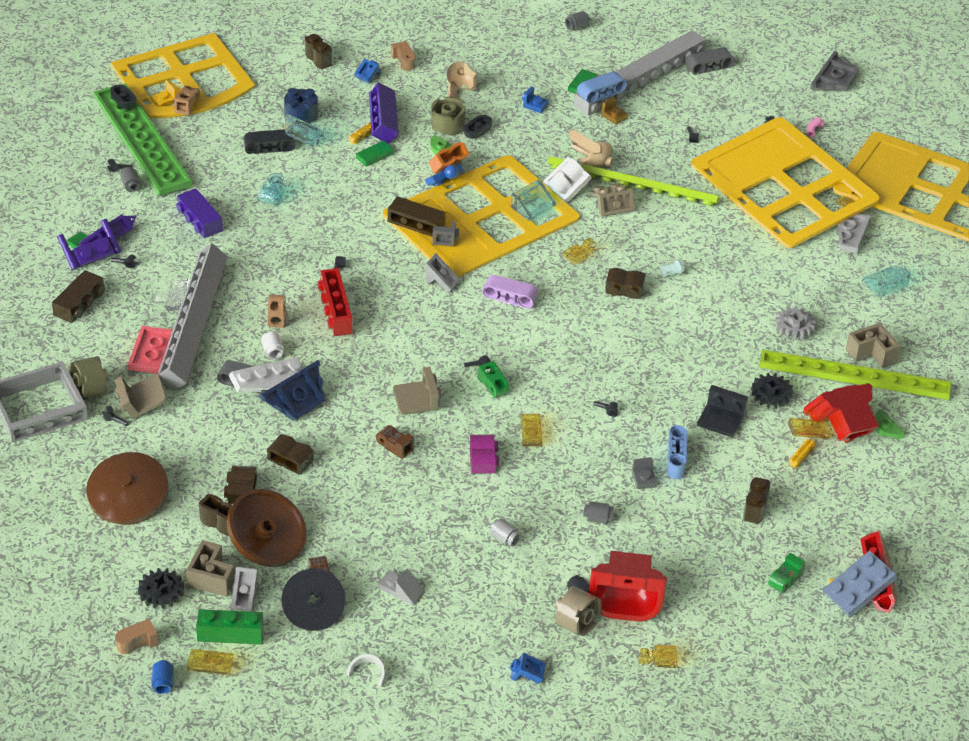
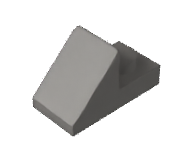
(438, 270)
(403, 587)
(244, 589)

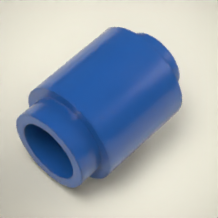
(162, 677)

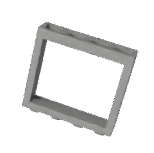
(47, 421)

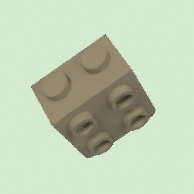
(141, 396)
(418, 396)

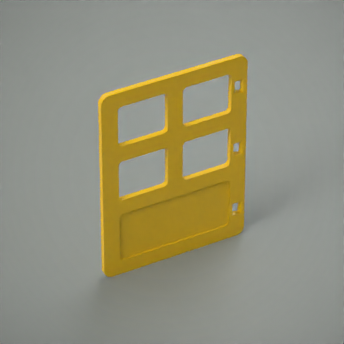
(765, 155)
(893, 168)
(474, 245)

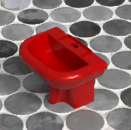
(846, 410)
(628, 587)

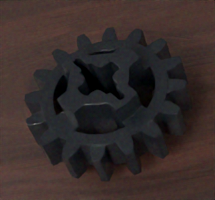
(771, 390)
(161, 588)

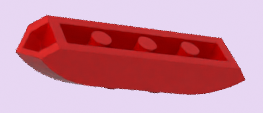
(875, 543)

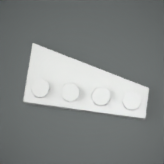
(264, 376)

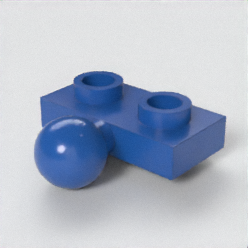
(450, 172)

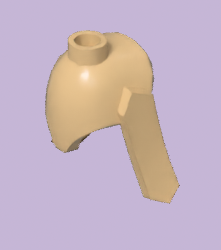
(459, 74)
(597, 152)

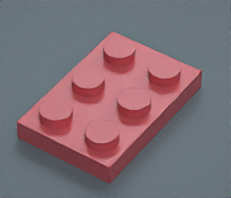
(149, 349)

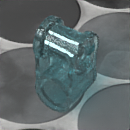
(272, 189)

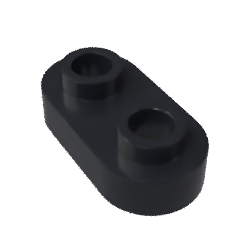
(123, 96)
(478, 126)

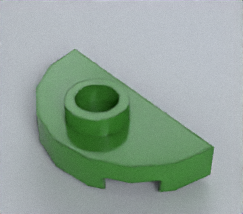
(438, 144)
(887, 426)

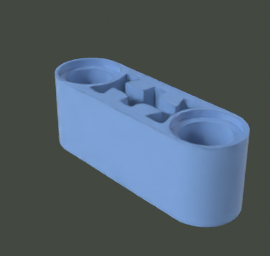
(601, 87)
(677, 461)

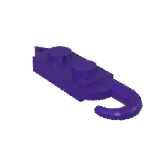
(120, 226)

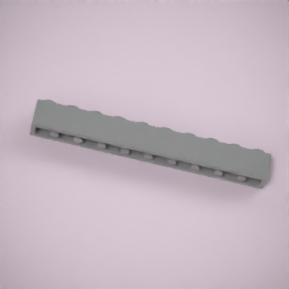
(650, 67)
(192, 317)

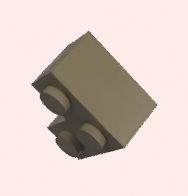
(873, 342)
(209, 571)

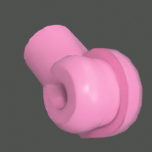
(816, 122)

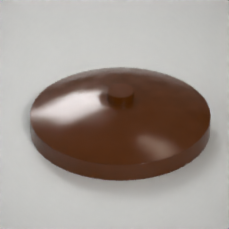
(127, 488)
(266, 527)

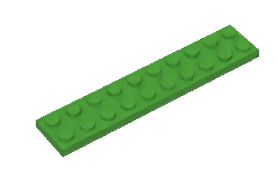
(145, 144)

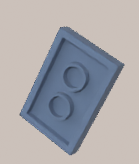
(860, 584)

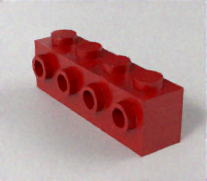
(335, 302)

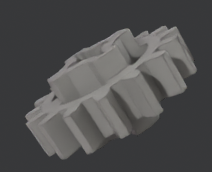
(795, 323)

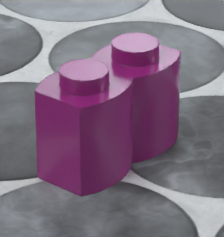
(483, 453)

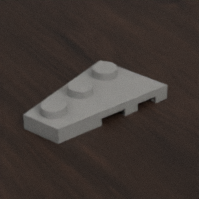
(852, 232)

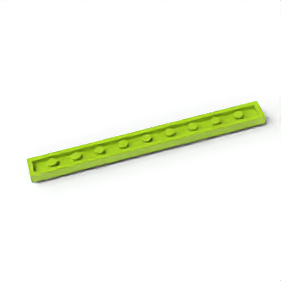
(642, 183)
(855, 374)

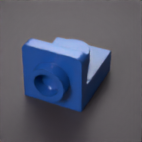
(367, 70)
(534, 102)
(528, 667)

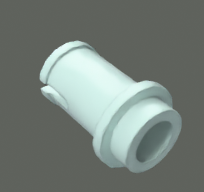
(674, 268)

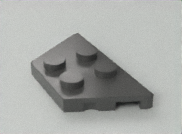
(835, 74)

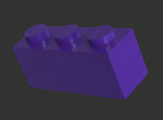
(199, 213)

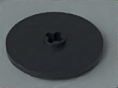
(322, 586)

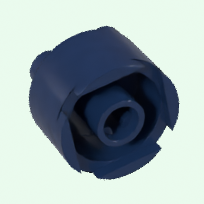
(301, 104)

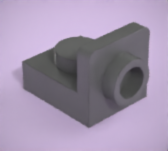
(445, 235)
(643, 473)

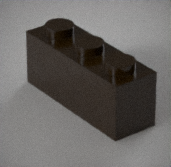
(415, 216)
(78, 296)

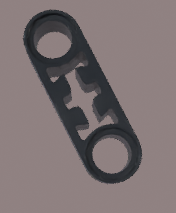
(268, 142)

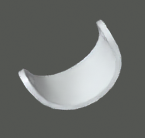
(368, 658)

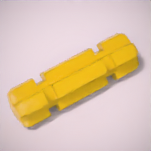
(360, 133)
(803, 451)

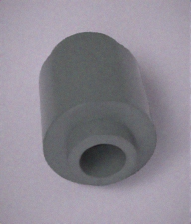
(577, 20)
(130, 179)
(598, 512)

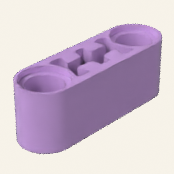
(510, 291)

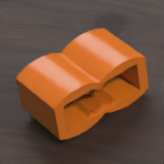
(447, 157)

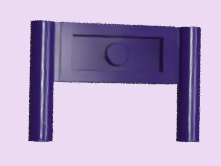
(91, 251)

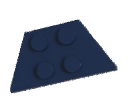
(297, 393)

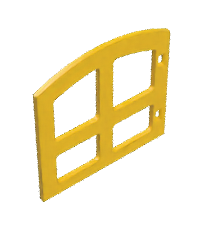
(183, 74)

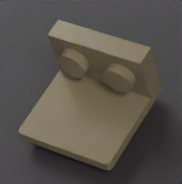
(614, 199)

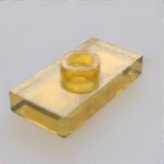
(808, 428)
(531, 430)
(210, 662)

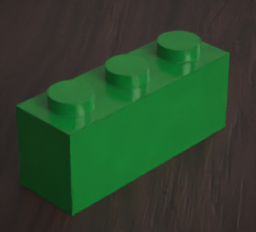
(229, 626)

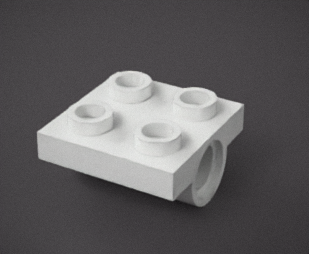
(567, 179)

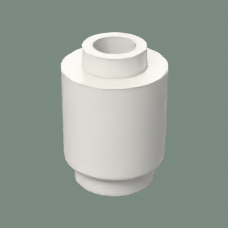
(272, 345)

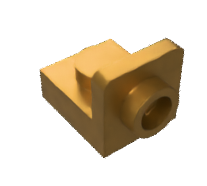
(612, 112)

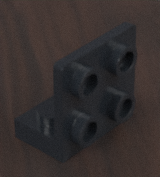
(723, 411)

